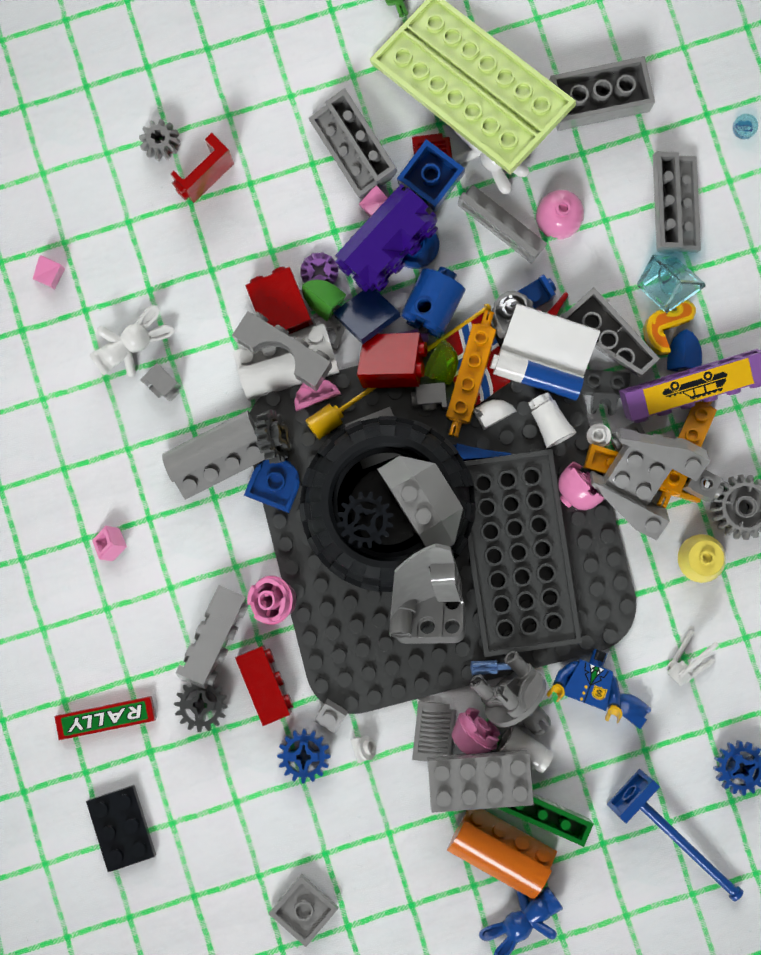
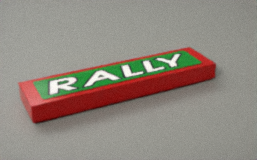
(105, 718)

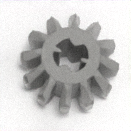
(154, 133)

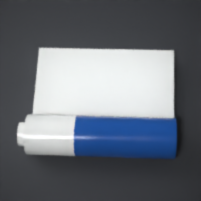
(545, 352)

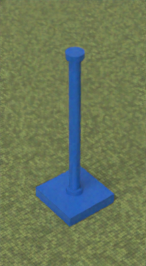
(635, 797)

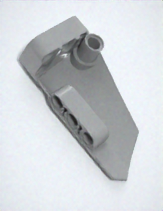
(421, 597)

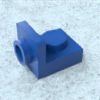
(539, 291)

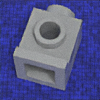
(161, 383)
(429, 396)
(697, 488)

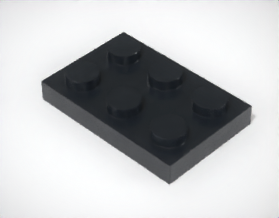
(121, 828)

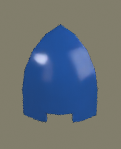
(684, 352)
(634, 709)

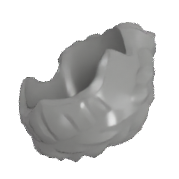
(504, 310)

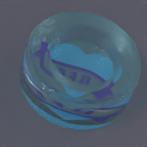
(745, 126)

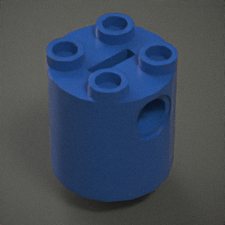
(433, 300)

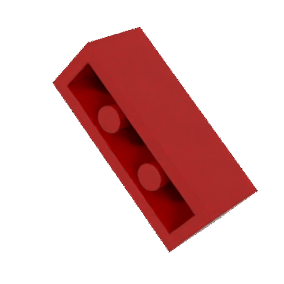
(264, 685)

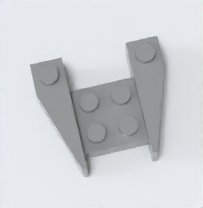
(640, 472)

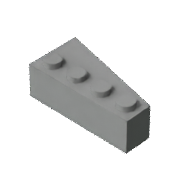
(616, 336)
(212, 638)

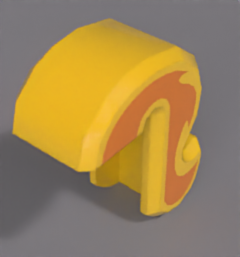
(661, 321)

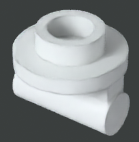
(599, 435)
(364, 748)

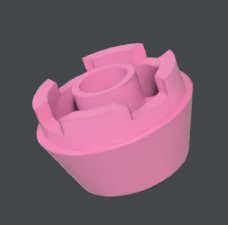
(271, 600)
(474, 734)

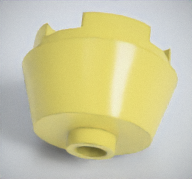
(701, 558)

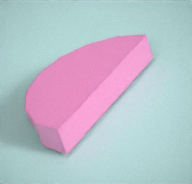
(307, 396)

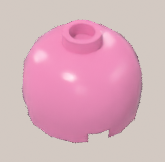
(560, 214)
(577, 488)

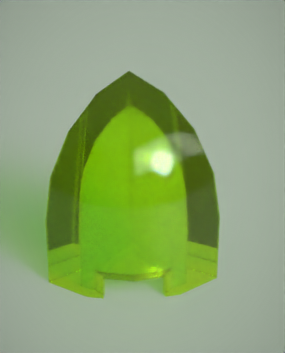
(442, 363)

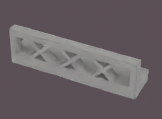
(501, 223)

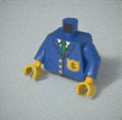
(589, 684)

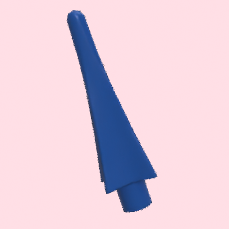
(471, 453)

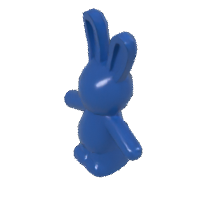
(519, 924)

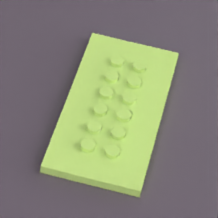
(473, 83)

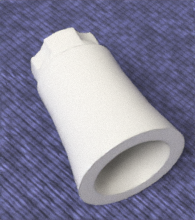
(550, 420)
(515, 739)

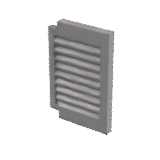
(433, 730)

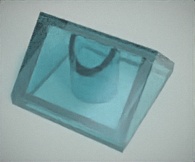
(668, 282)

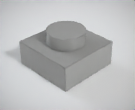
(331, 716)

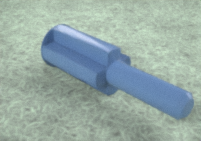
(487, 667)

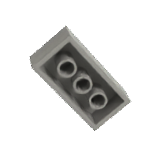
(606, 92)
(480, 781)

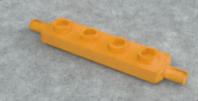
(471, 373)
(695, 431)

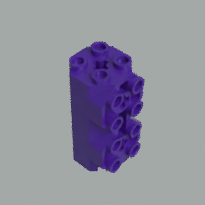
(386, 239)

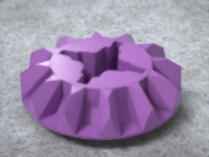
(319, 259)

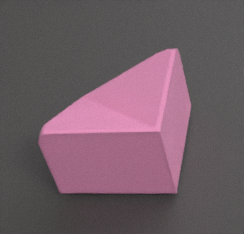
(373, 201)
(48, 272)
(109, 543)

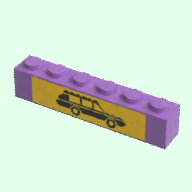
(691, 386)

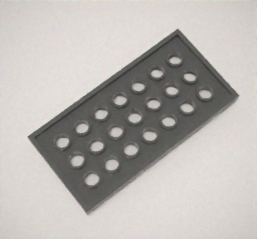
(557, 558)

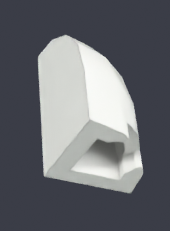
(493, 412)

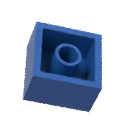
(431, 175)

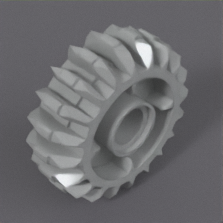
(728, 507)

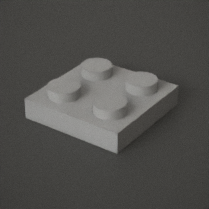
(303, 910)

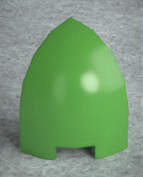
(322, 297)

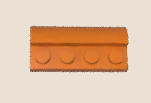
(503, 851)

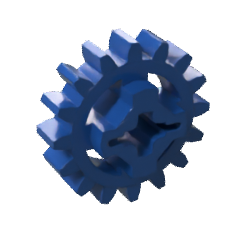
(292, 755)
(730, 772)

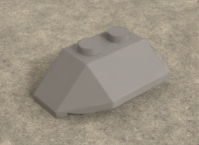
(424, 499)

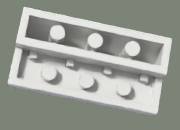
(274, 367)

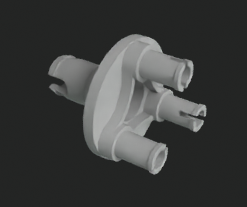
(515, 696)

